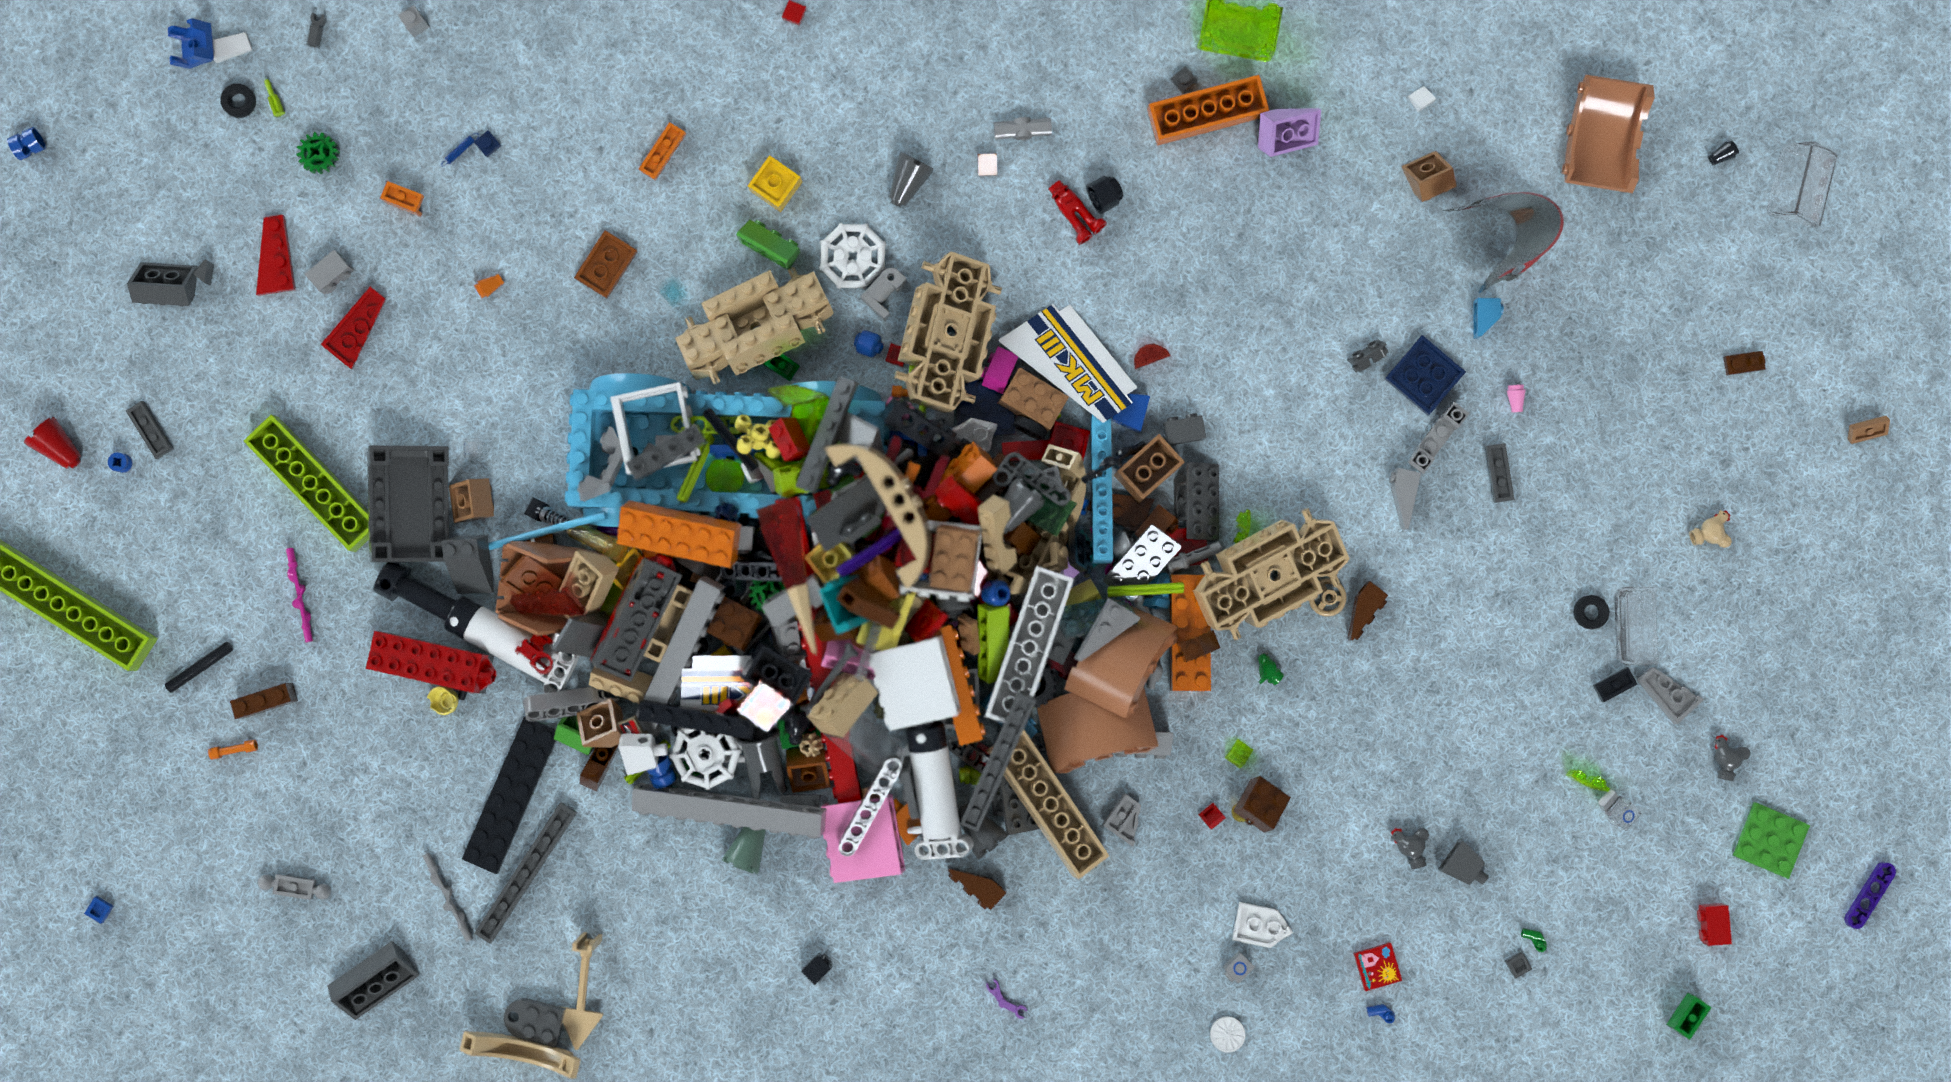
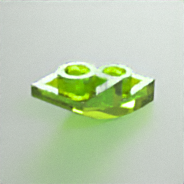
(1244, 522)
(1591, 782)

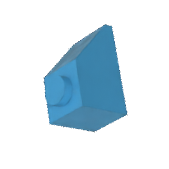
(1485, 314)

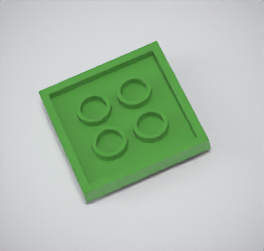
(1771, 840)

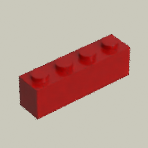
(959, 501)

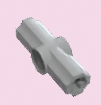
(1022, 128)

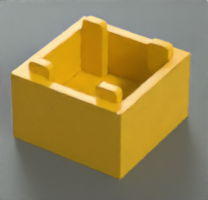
(775, 183)

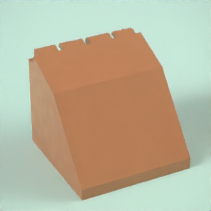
(553, 556)

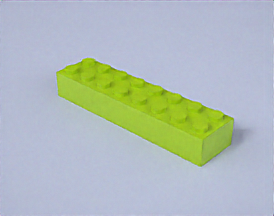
(311, 481)

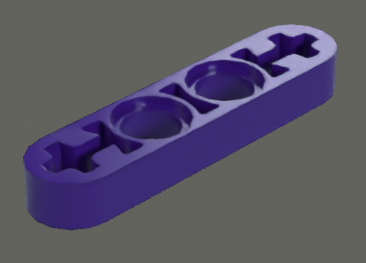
(1873, 898)

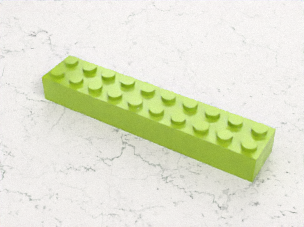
(73, 610)

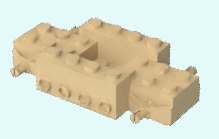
(734, 314)
(942, 359)
(1245, 584)

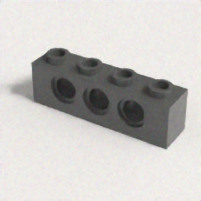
(666, 452)

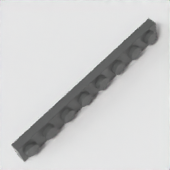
(998, 760)
(525, 873)

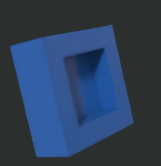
(99, 909)

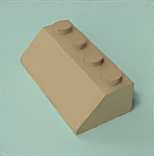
(590, 579)

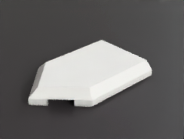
(977, 431)
(1259, 925)

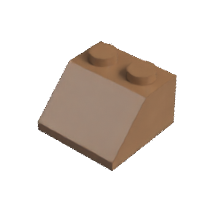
(1429, 176)
(471, 500)
(599, 724)

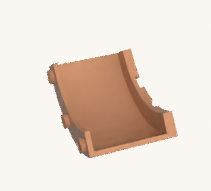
(1606, 133)
(1120, 668)
(1083, 731)

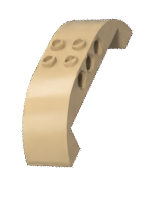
(1071, 471)
(916, 531)

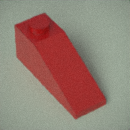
(1028, 449)

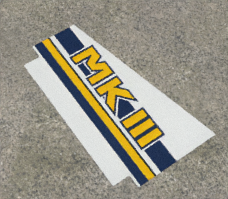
(1073, 360)
(719, 678)

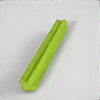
(694, 471)
(1145, 589)

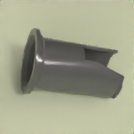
(763, 756)

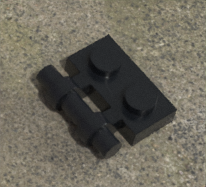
(1080, 553)

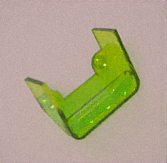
(807, 407)

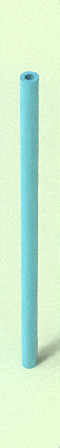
(549, 530)

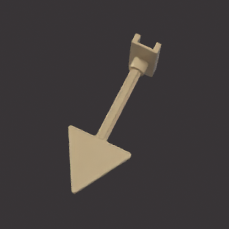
(579, 1021)

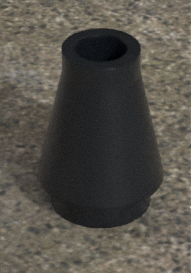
(1725, 152)

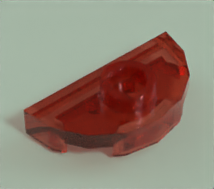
(1149, 354)

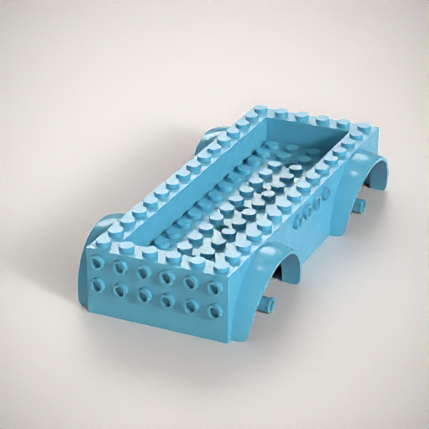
(652, 416)

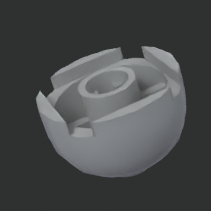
(1122, 542)

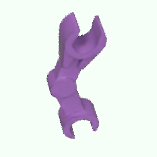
(1003, 1003)

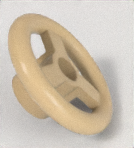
(1334, 598)

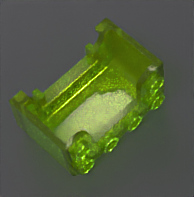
(1240, 30)

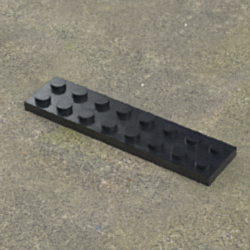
(510, 796)

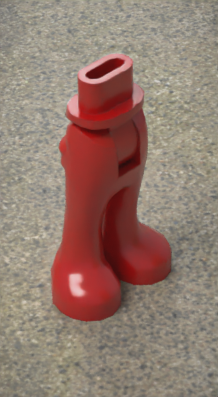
(1068, 204)

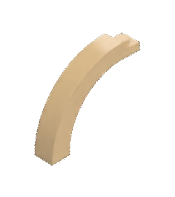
(521, 1050)

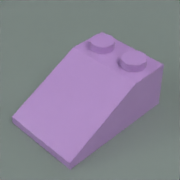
(1288, 130)

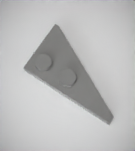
(1109, 624)

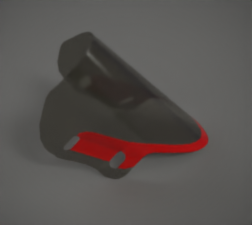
(1538, 229)

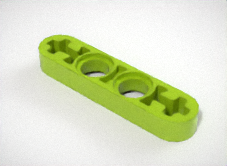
(708, 429)

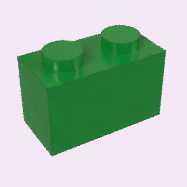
(1688, 1016)

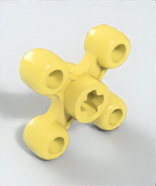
(757, 437)

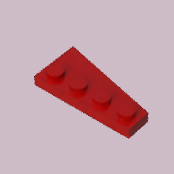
(275, 262)
(353, 330)

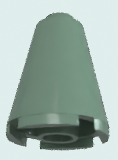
(746, 850)

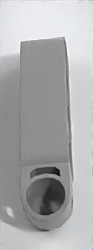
(563, 703)

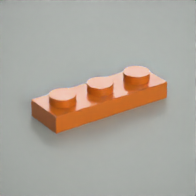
(662, 151)

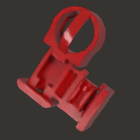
(536, 648)

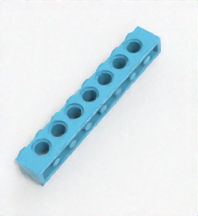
(1101, 493)

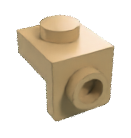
(1058, 557)

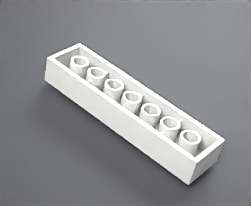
(1030, 640)

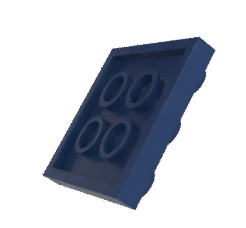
(1425, 375)
(986, 408)

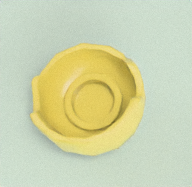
(443, 700)

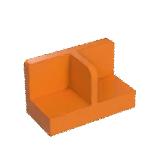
(402, 198)

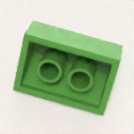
(769, 243)

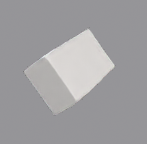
(230, 47)

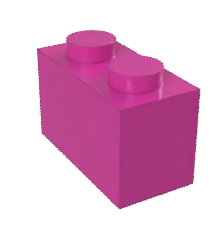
(1000, 369)

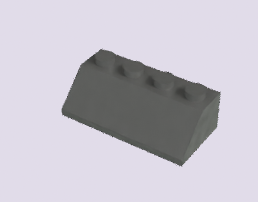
(372, 980)

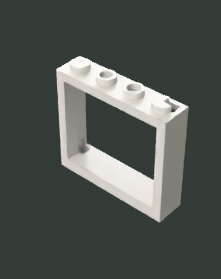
(621, 423)

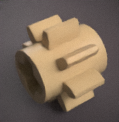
(811, 744)

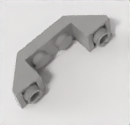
(1437, 436)
(592, 486)

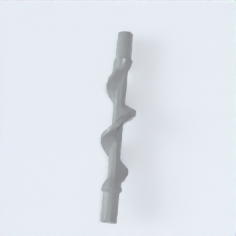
(447, 892)

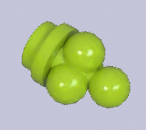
(969, 775)

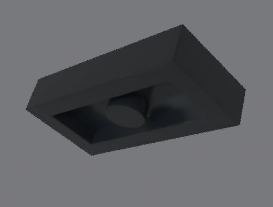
(1615, 684)

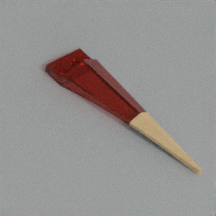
(784, 538)

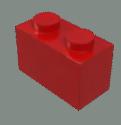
(790, 439)
(1714, 924)

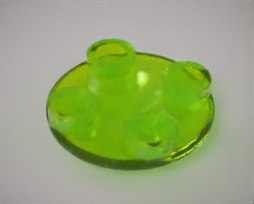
(724, 476)

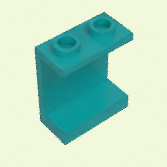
(840, 616)

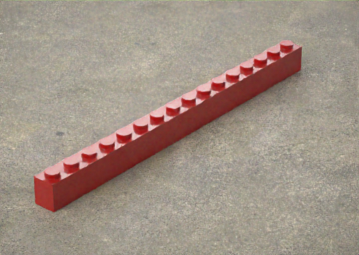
(843, 767)

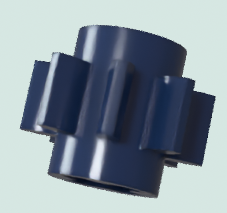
(727, 512)

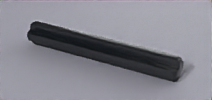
(729, 438)
(198, 667)

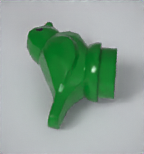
(1268, 670)

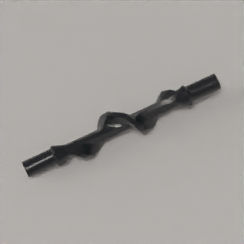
(1110, 461)

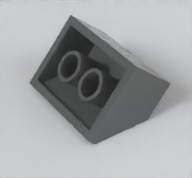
(163, 284)

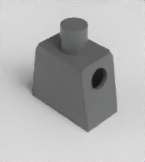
(1464, 864)

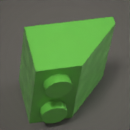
(569, 734)

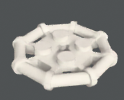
(842, 251)
(702, 764)

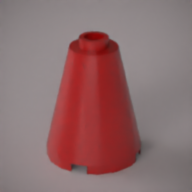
(54, 443)

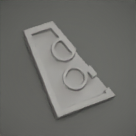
(1668, 695)

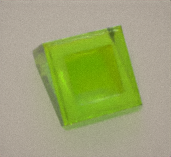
(1239, 753)

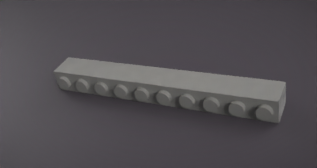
(683, 645)
(729, 810)

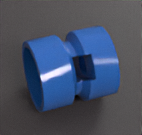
(25, 144)
(663, 774)

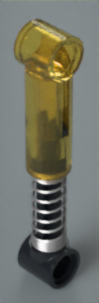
(584, 534)

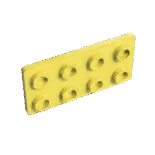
(888, 638)

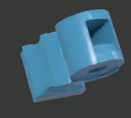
(1159, 601)

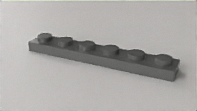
(826, 434)

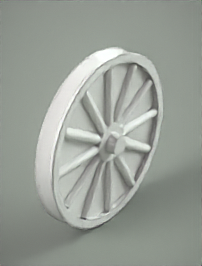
(1227, 1034)

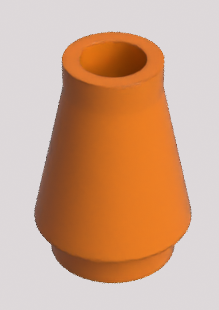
(487, 286)

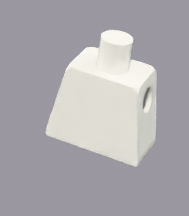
(640, 752)

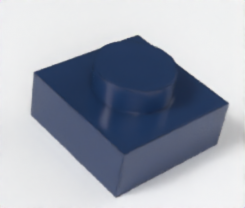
(487, 143)

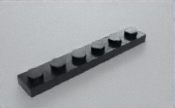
(696, 719)

